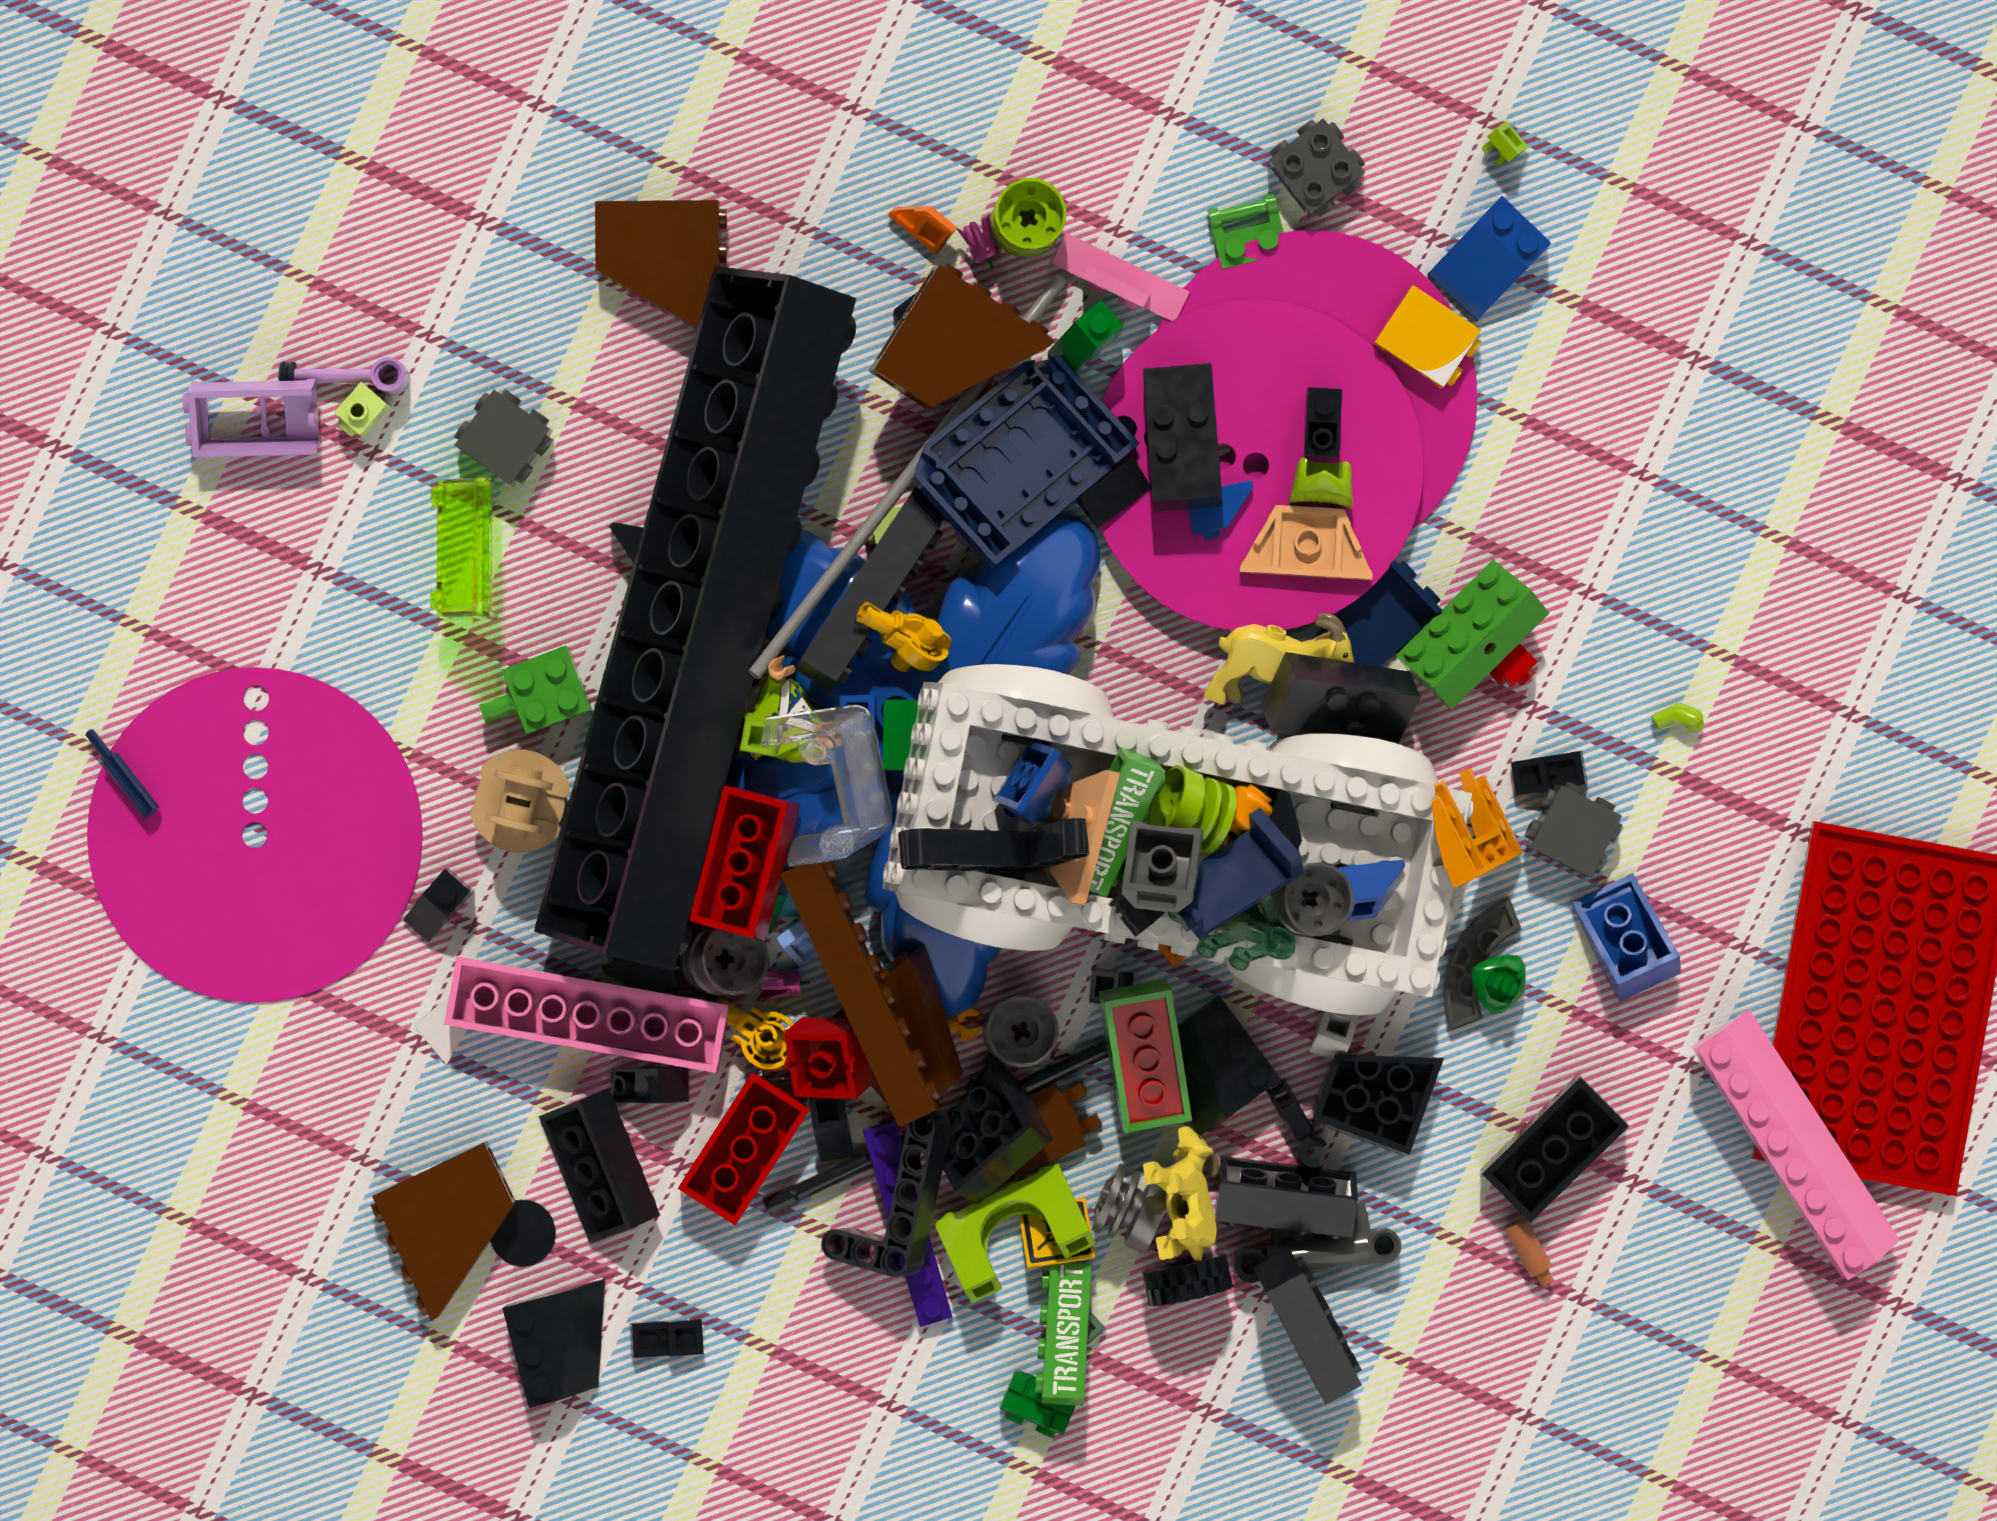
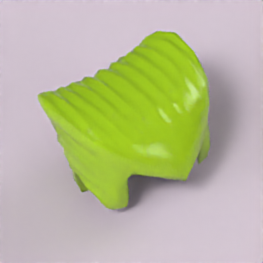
(1322, 483)

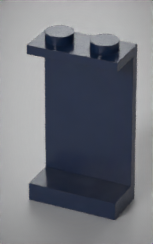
(1387, 615)
(1240, 876)

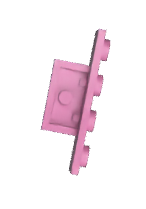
(1120, 277)

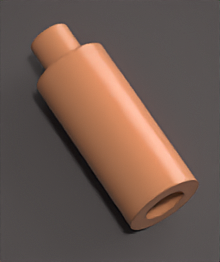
(1530, 1250)

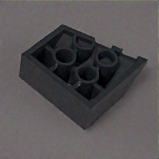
(1220, 1065)
(1376, 1098)
(992, 1132)
(558, 1341)

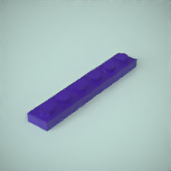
(927, 1285)

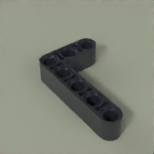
(994, 850)
(903, 1206)

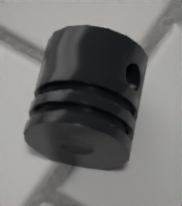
(1135, 919)

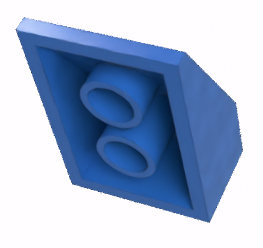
(1489, 258)
(1034, 783)
(1627, 937)

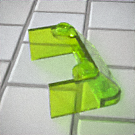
(464, 548)

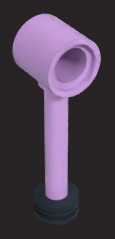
(291, 373)

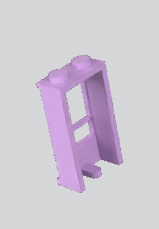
(300, 419)

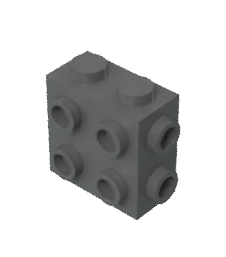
(1317, 167)
(504, 436)
(1574, 829)

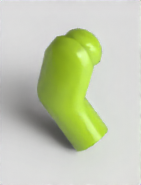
(1679, 713)

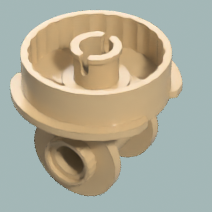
(520, 801)

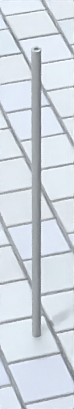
(883, 507)

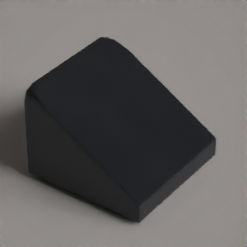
(1107, 979)

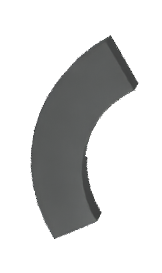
(1473, 947)

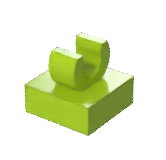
(1507, 142)

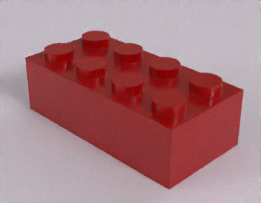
(744, 862)
(744, 1148)

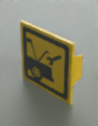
(1041, 1245)

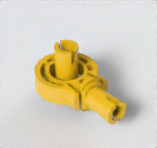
(916, 639)
(761, 1035)

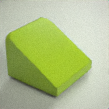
(753, 734)

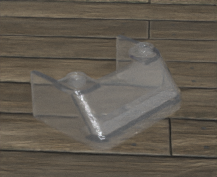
(850, 743)

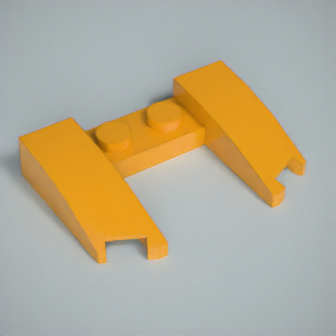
(1494, 837)

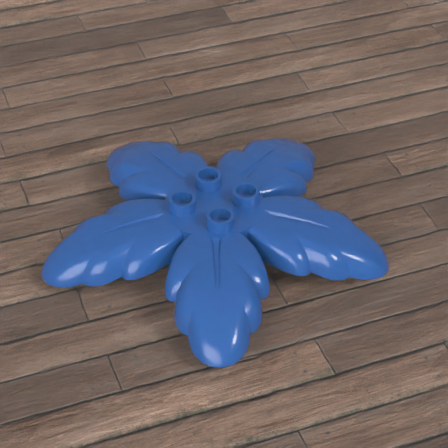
(1008, 615)

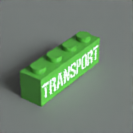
(1136, 787)
(1066, 1333)

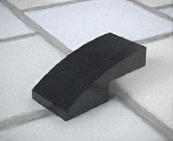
(1544, 772)
(666, 1338)

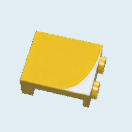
(1429, 337)

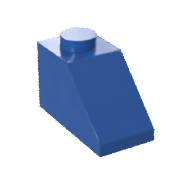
(1211, 520)

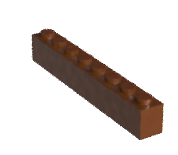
(862, 991)

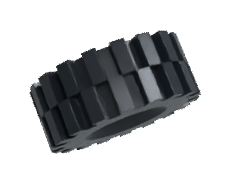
(1187, 1279)

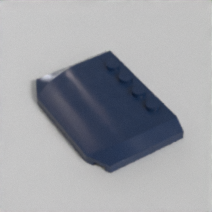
(1020, 457)

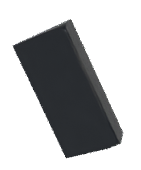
(1114, 493)

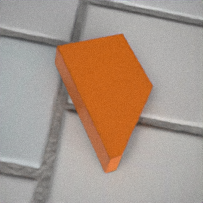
(925, 225)

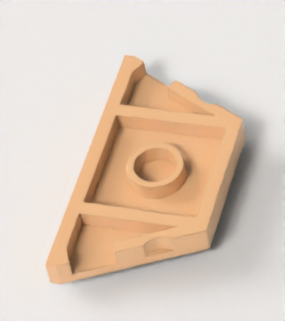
(1307, 545)
(1089, 800)

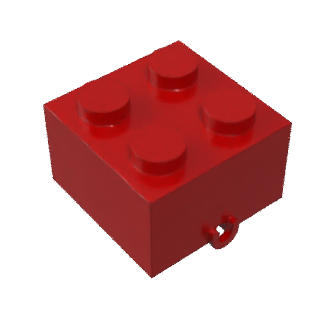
(826, 1059)

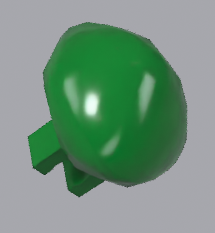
(1499, 982)

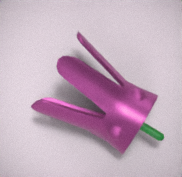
(981, 246)
(781, 984)

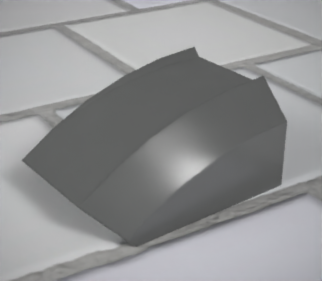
(1161, 866)

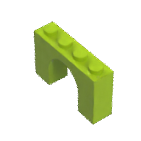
(969, 1229)

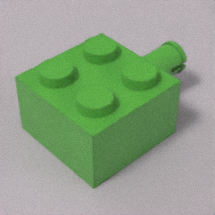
(541, 692)

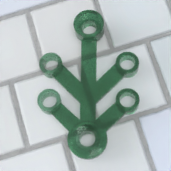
(1269, 941)

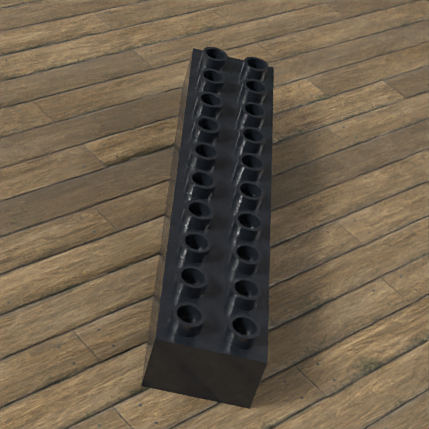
(696, 614)

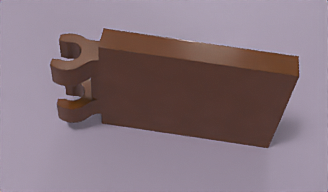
(1062, 1124)

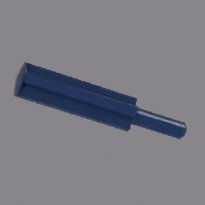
(124, 777)

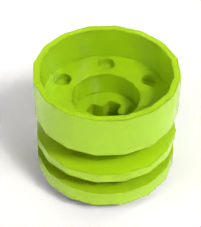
(1040, 201)
(1195, 803)

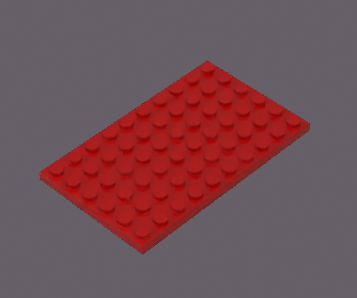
(1890, 998)

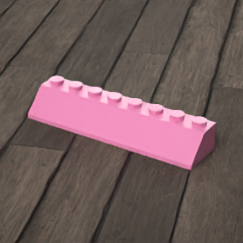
(587, 1014)
(1796, 1145)

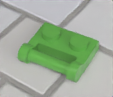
(1234, 242)

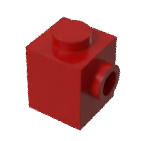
(1515, 667)

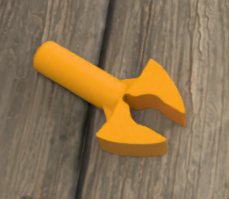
(966, 1034)

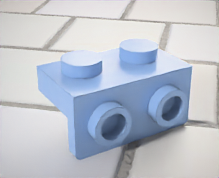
(797, 943)

